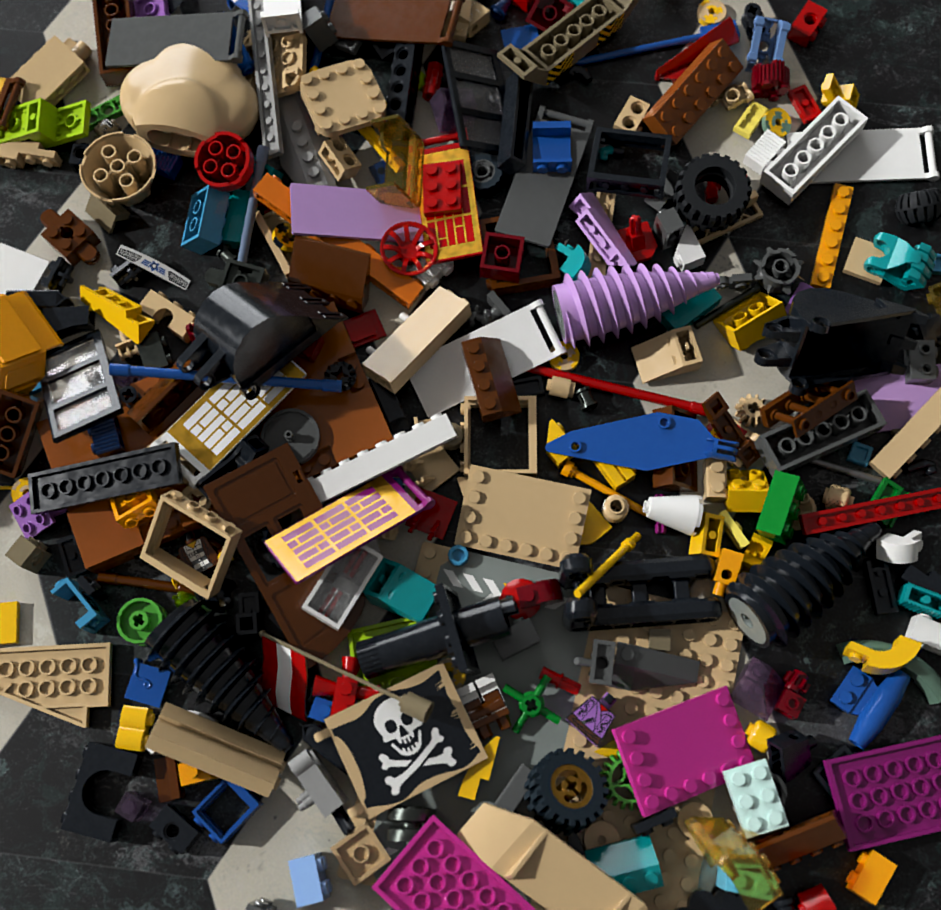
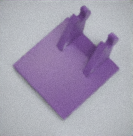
(32, 524)

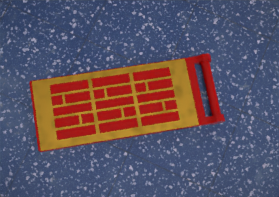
(457, 233)

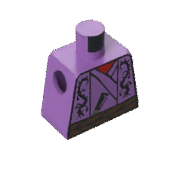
(593, 718)

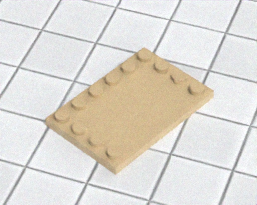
(521, 516)

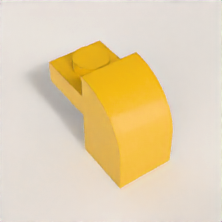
(831, 89)

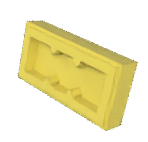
(750, 120)
(734, 531)

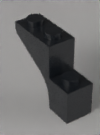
(247, 451)

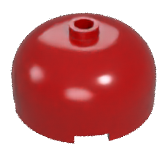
(224, 161)

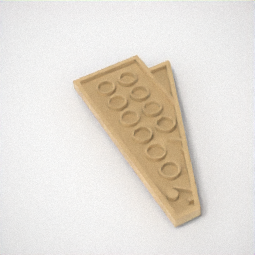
(59, 678)

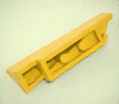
(118, 311)

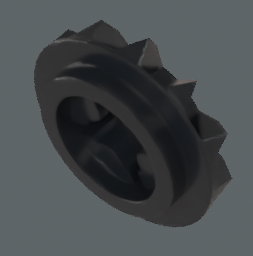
(348, 371)

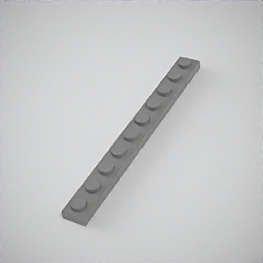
(265, 82)

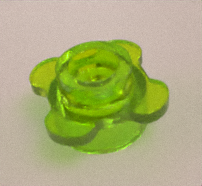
(181, 598)

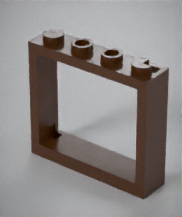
(524, 284)

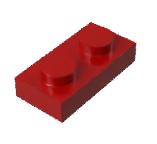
(804, 103)

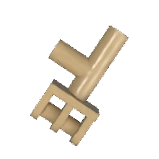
(126, 348)

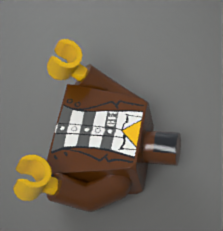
(199, 554)

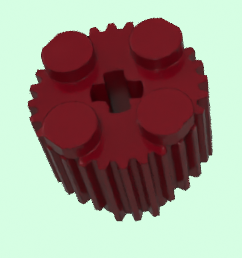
(770, 80)

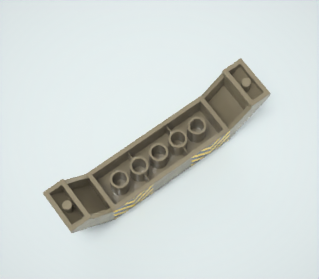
(567, 40)

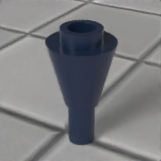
(500, 9)

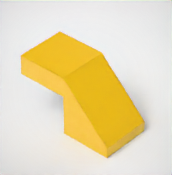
(755, 552)

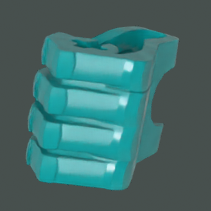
(902, 264)

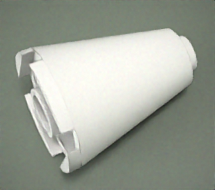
(676, 512)

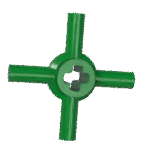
(523, 705)

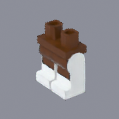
(488, 711)

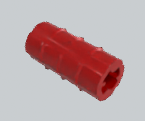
(432, 80)

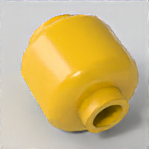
(758, 735)

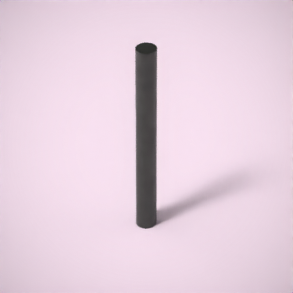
(727, 306)

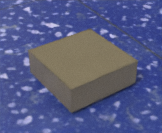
(659, 639)

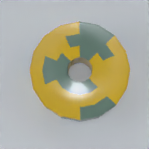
(782, 119)

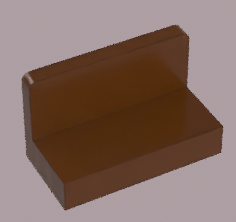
(168, 779)

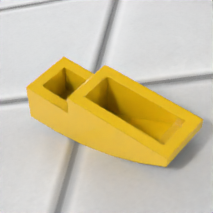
(479, 771)

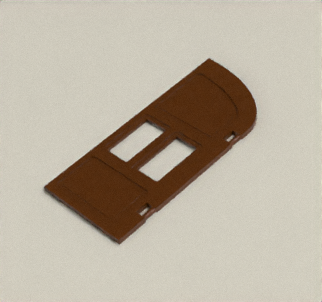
(256, 499)

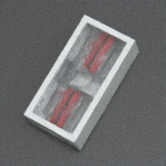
(341, 586)

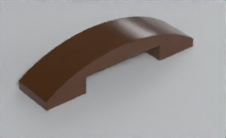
(727, 429)

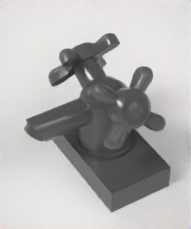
(497, 311)
(600, 663)

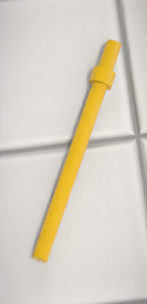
(626, 546)

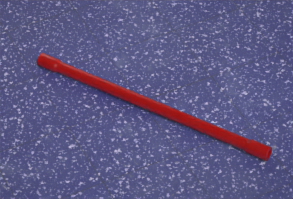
(693, 407)

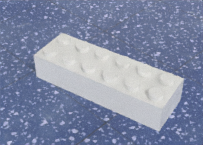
(813, 150)

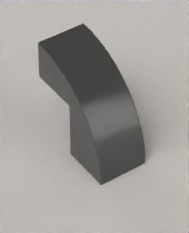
(670, 182)

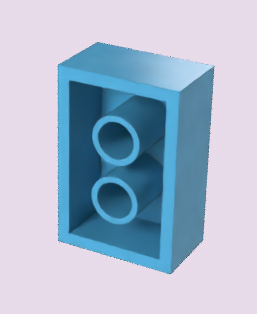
(205, 220)

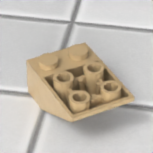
(667, 355)

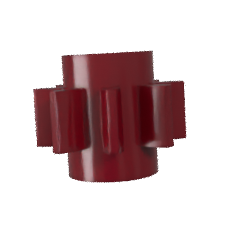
(796, 681)

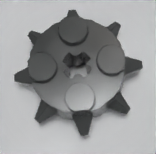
(778, 271)

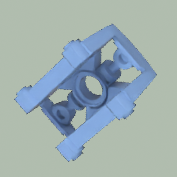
(775, 44)

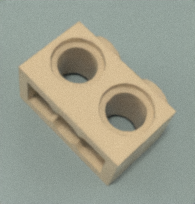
(628, 118)
(339, 159)

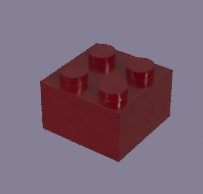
(502, 256)

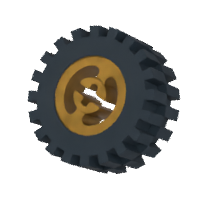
(553, 803)

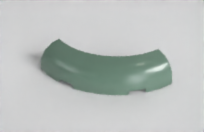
(917, 669)

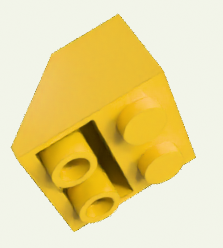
(746, 490)

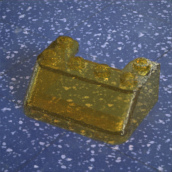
(737, 858)

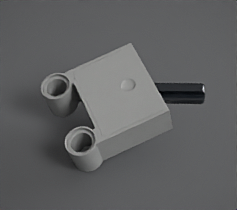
(320, 789)

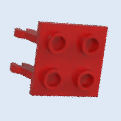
(433, 521)

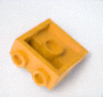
(133, 508)

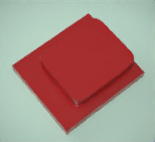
(364, 328)

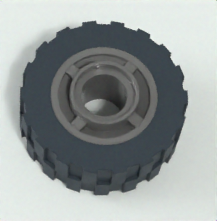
(494, 177)

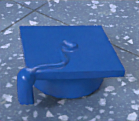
(147, 684)

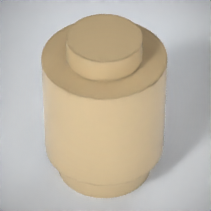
(560, 387)

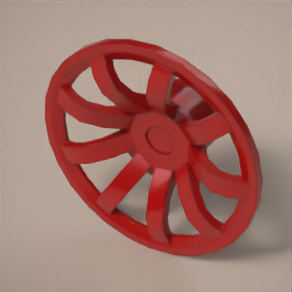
(408, 250)

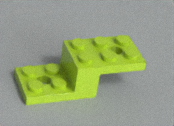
(47, 124)

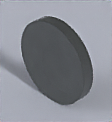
(293, 427)

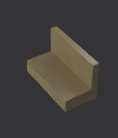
(106, 213)

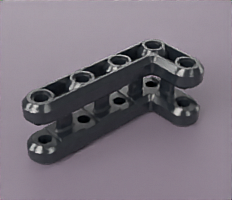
(595, 614)

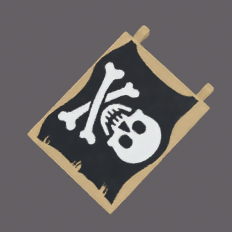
(396, 754)

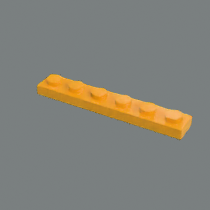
(831, 236)

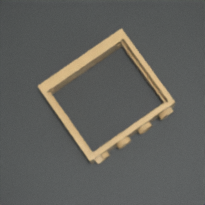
(465, 447)
(176, 568)

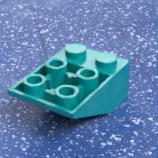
(400, 591)

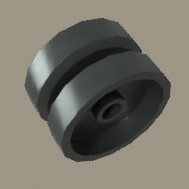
(411, 822)

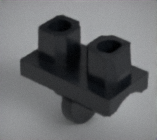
(125, 273)
(59, 275)

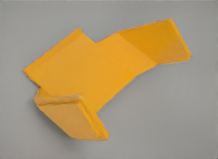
(23, 342)

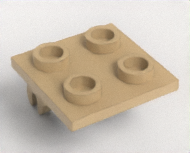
(432, 468)

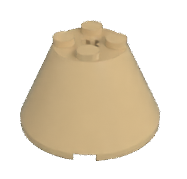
(119, 168)

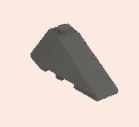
(647, 668)

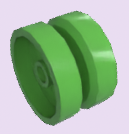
(131, 618)

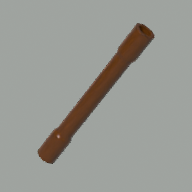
(117, 579)

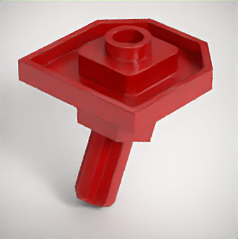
(639, 239)

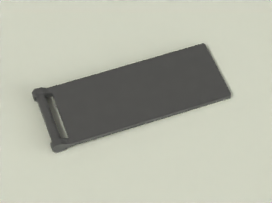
(143, 38)
(539, 198)

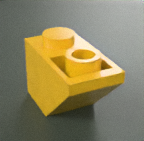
(555, 431)

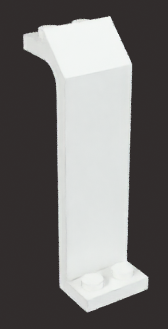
(282, 16)

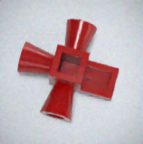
(345, 689)

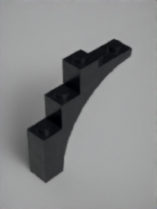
(70, 320)

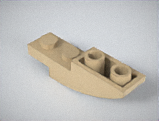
(17, 153)

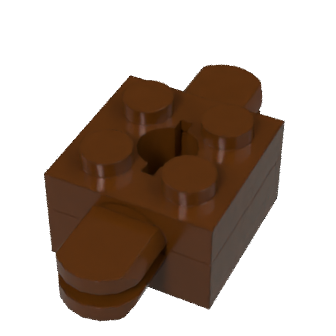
(70, 237)

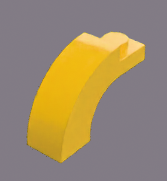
(883, 662)

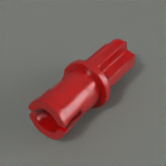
(561, 681)

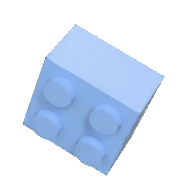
(310, 879)

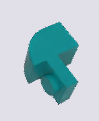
(575, 260)

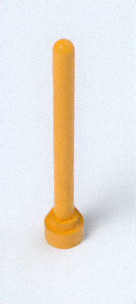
(571, 471)

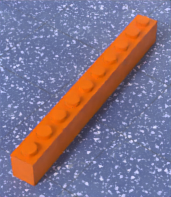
(399, 287)

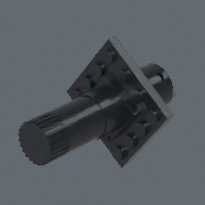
(449, 633)

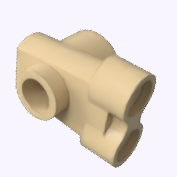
(737, 96)

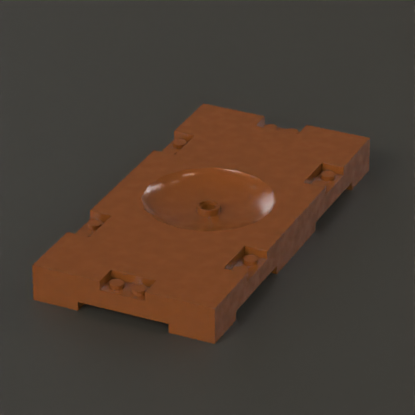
(346, 424)

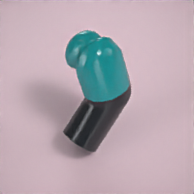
(610, 149)

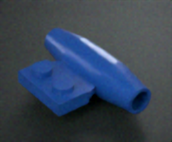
(871, 703)

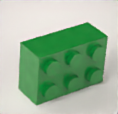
(781, 507)

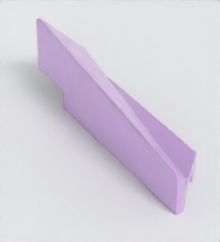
(601, 231)

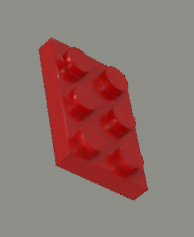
(442, 188)

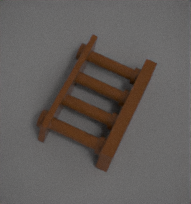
(809, 417)

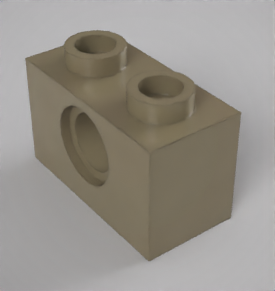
(29, 553)

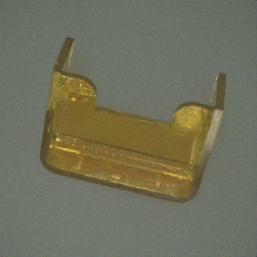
(403, 163)

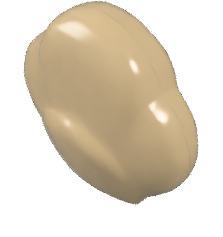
(187, 99)

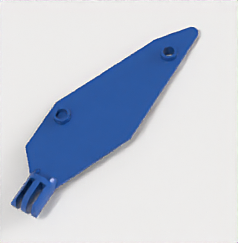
(645, 442)

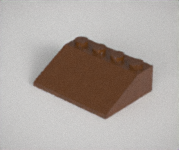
(332, 272)

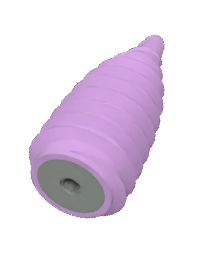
(621, 300)

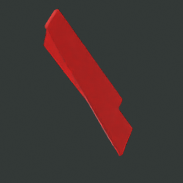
(676, 66)

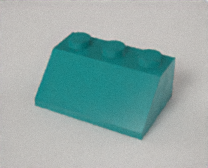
(629, 863)

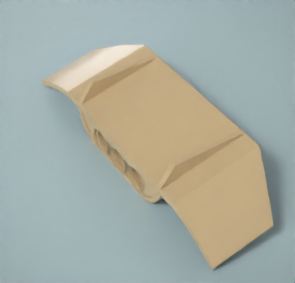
(542, 863)

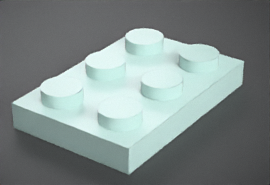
(755, 798)

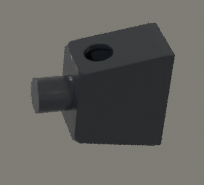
(790, 754)

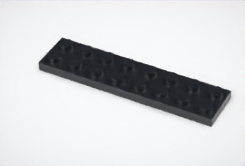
(105, 478)

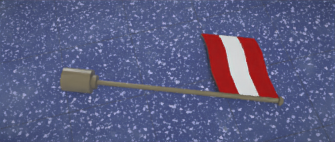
(288, 677)

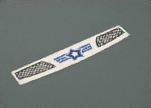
(153, 266)

